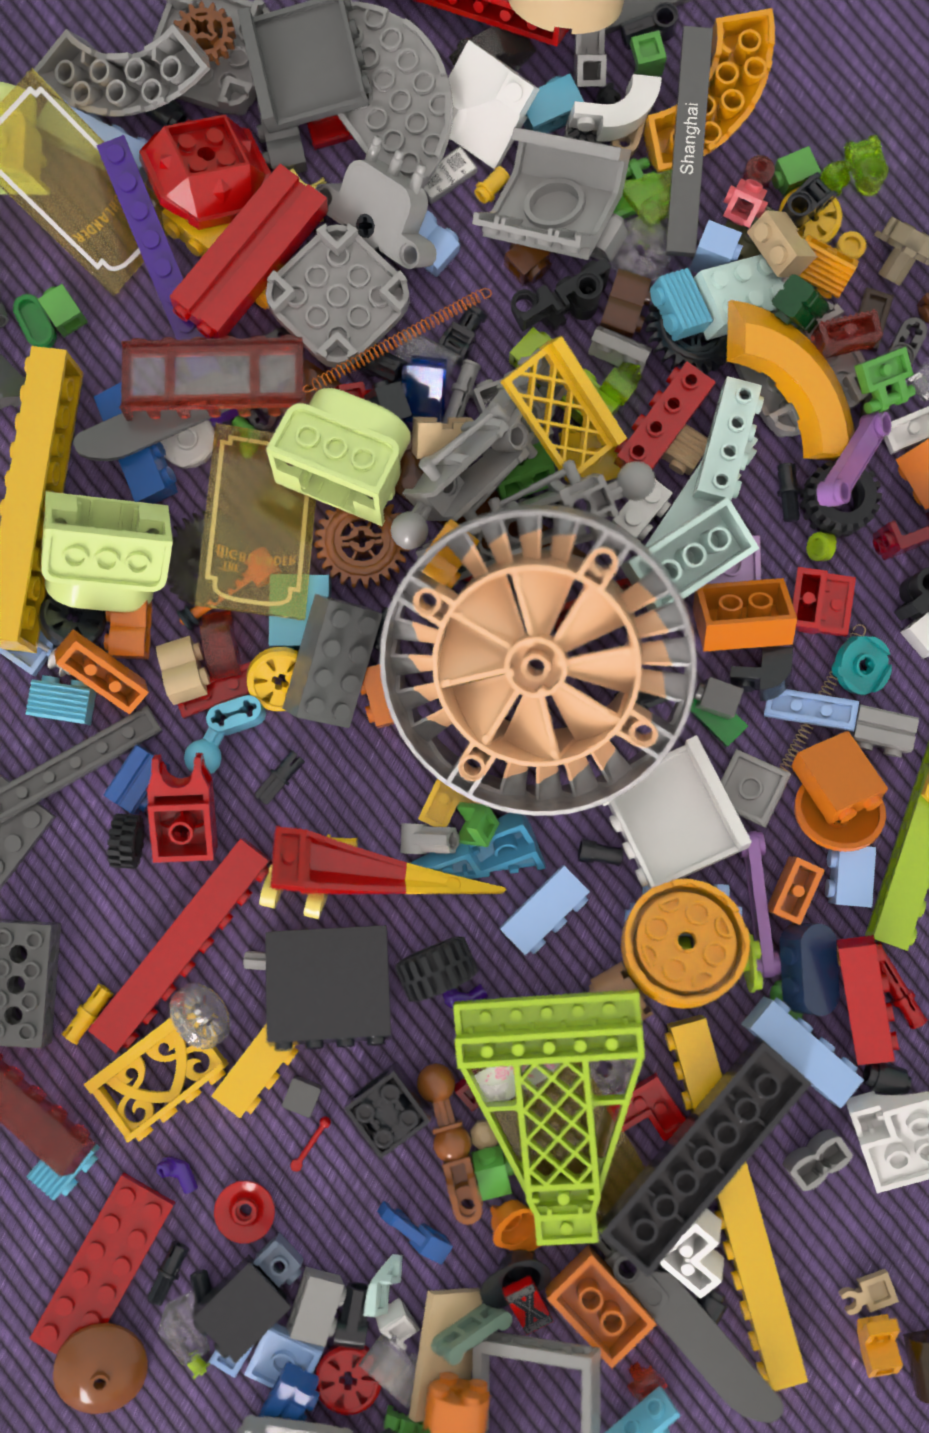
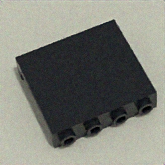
(327, 987)

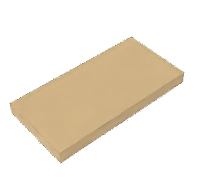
(441, 1311)

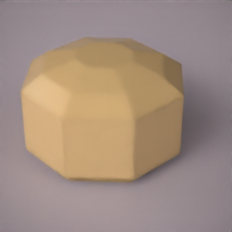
(482, 1135)

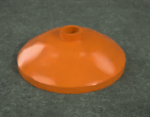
(838, 836)

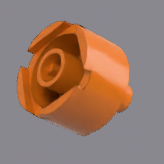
(456, 1405)

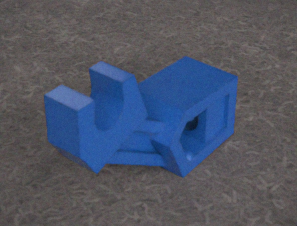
(424, 1239)

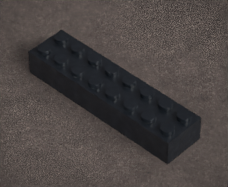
(702, 1156)

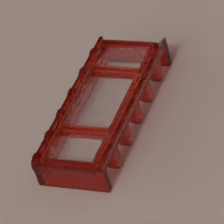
(212, 375)

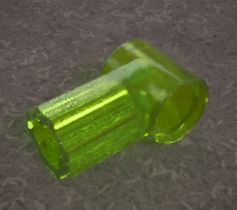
(622, 382)

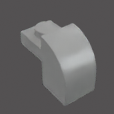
(590, 59)

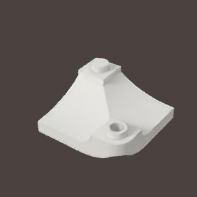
(487, 104)
(893, 1137)

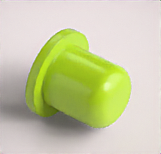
(198, 1367)

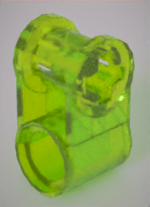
(867, 159)

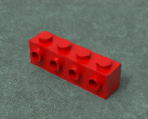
(666, 418)
(866, 1000)

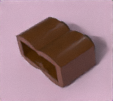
(626, 303)

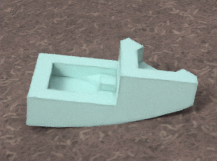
(378, 1290)

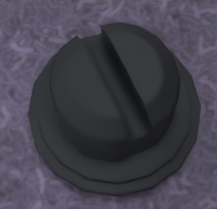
(608, 95)

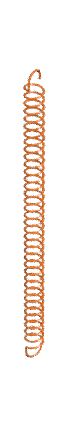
(400, 341)

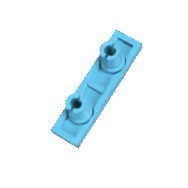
(649, 1416)

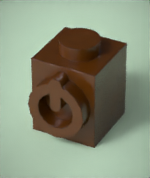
(527, 263)

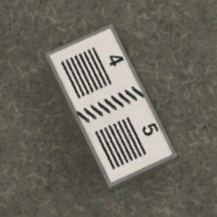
(451, 172)

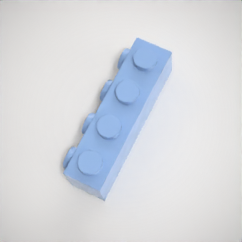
(811, 1057)

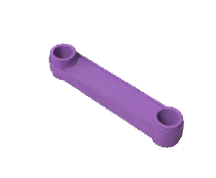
(854, 459)
(770, 960)

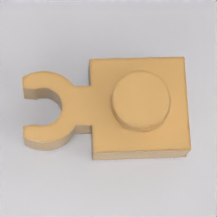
(874, 1291)

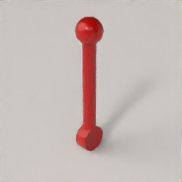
(297, 1163)

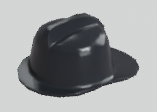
(513, 1268)

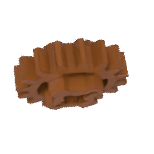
(205, 28)

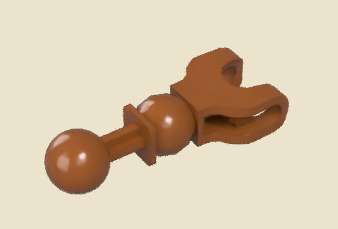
(451, 1142)

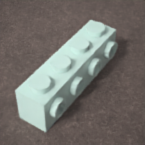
(728, 440)

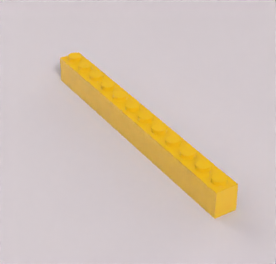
(742, 1222)

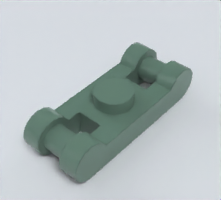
(469, 1332)

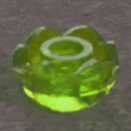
(836, 175)

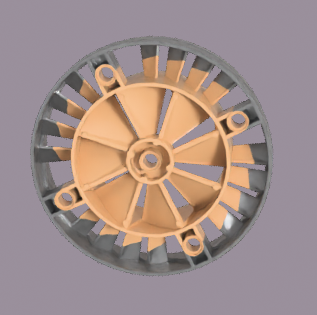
(480, 707)

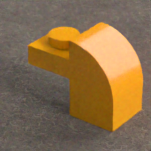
(879, 1345)

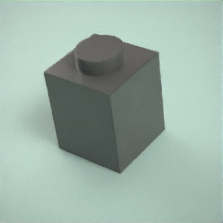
(718, 697)

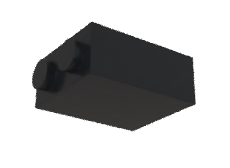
(240, 1309)

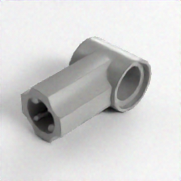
(424, 839)

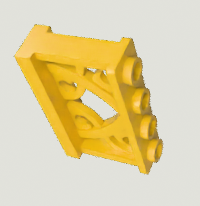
(116, 1077)

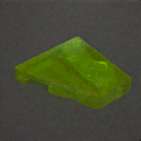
(649, 196)

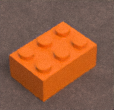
(744, 614)
(599, 1306)

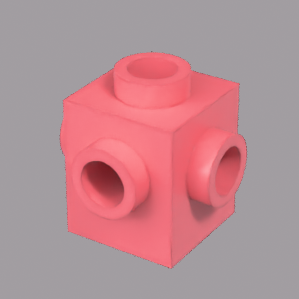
(738, 209)

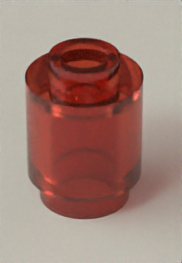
(759, 169)

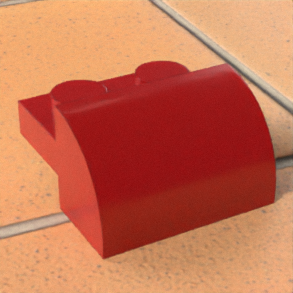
(823, 601)

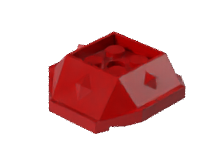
(204, 169)

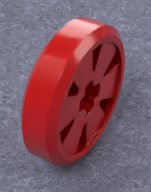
(333, 1391)

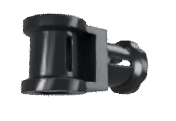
(462, 335)

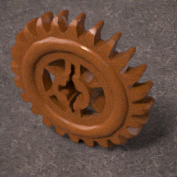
(350, 568)

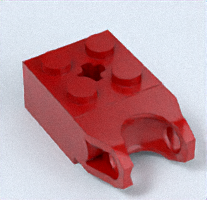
(177, 804)

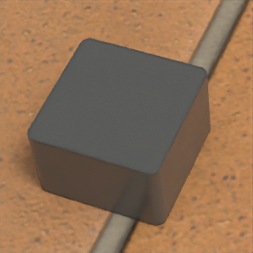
(302, 1096)

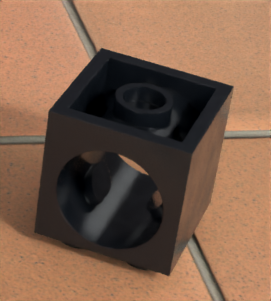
(388, 1110)

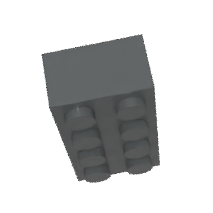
(332, 661)

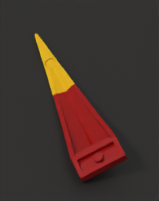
(327, 866)

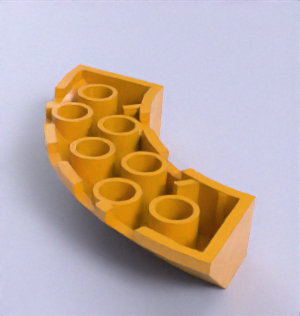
(737, 78)
(799, 372)

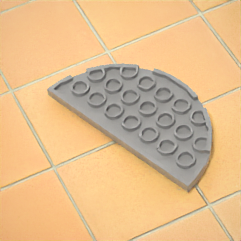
(409, 91)

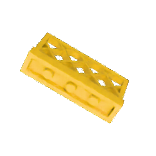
(579, 390)

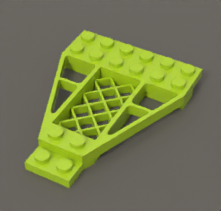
(549, 1032)

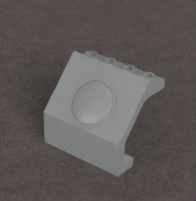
(557, 194)

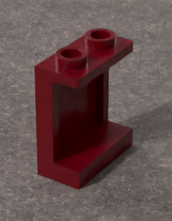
(890, 542)

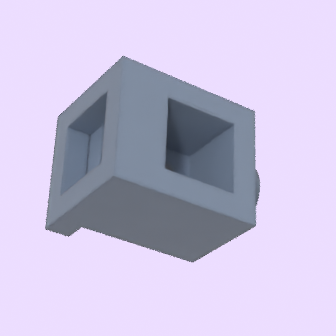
(279, 1250)

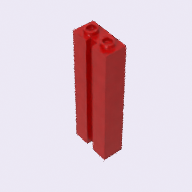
(247, 252)

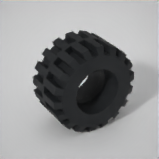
(835, 521)
(436, 969)

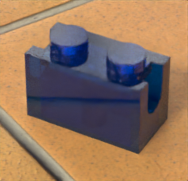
(425, 387)

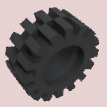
(126, 841)

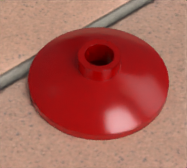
(240, 1226)

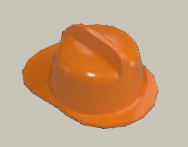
(513, 1226)

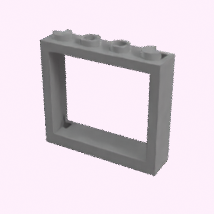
(551, 1353)

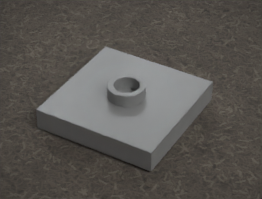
(754, 787)

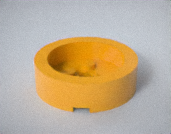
(658, 961)

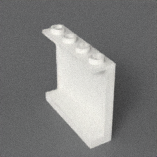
(678, 818)

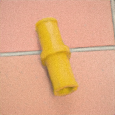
(87, 1014)

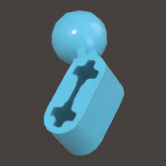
(236, 721)

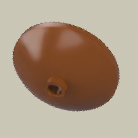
(104, 1353)

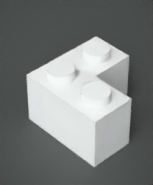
(694, 1256)

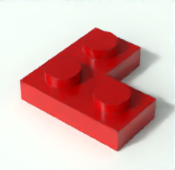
(653, 1101)

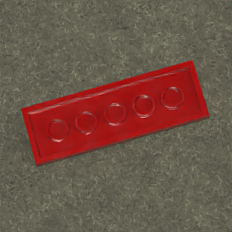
(104, 1262)

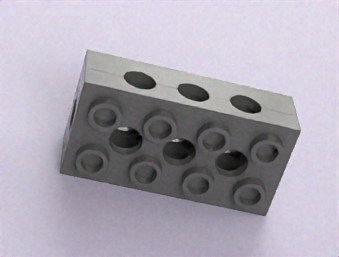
(40, 980)

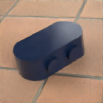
(809, 968)

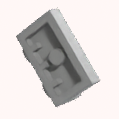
(618, 348)

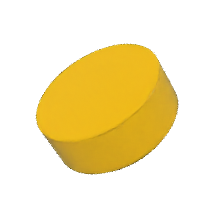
(851, 244)

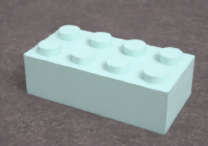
(697, 550)

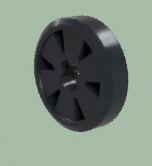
(56, 627)

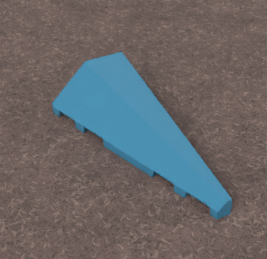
(510, 848)

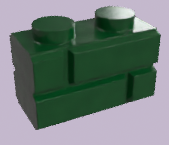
(799, 304)

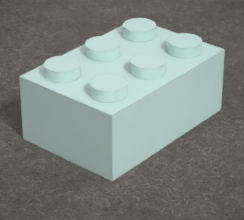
(743, 281)

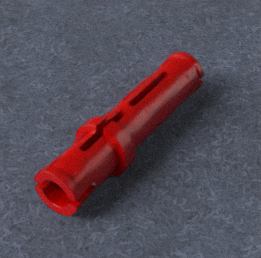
(902, 996)

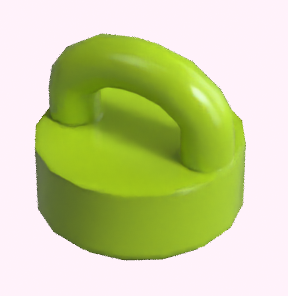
(821, 546)

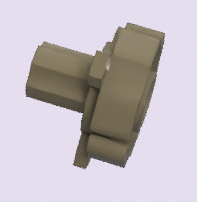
(908, 247)

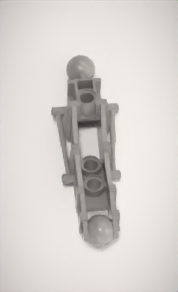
(633, 482)
(446, 490)

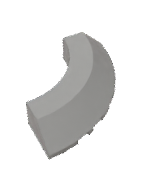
(123, 81)

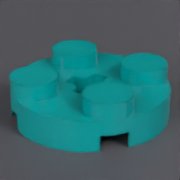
(848, 660)

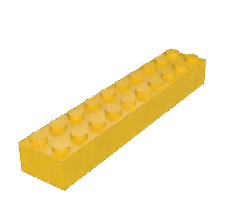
(37, 466)

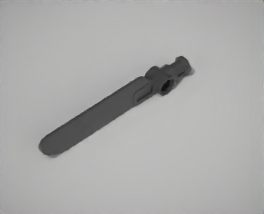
(122, 438)
(699, 1339)

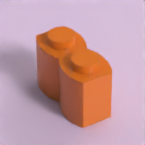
(129, 633)

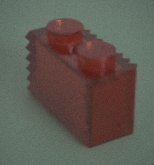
(847, 334)

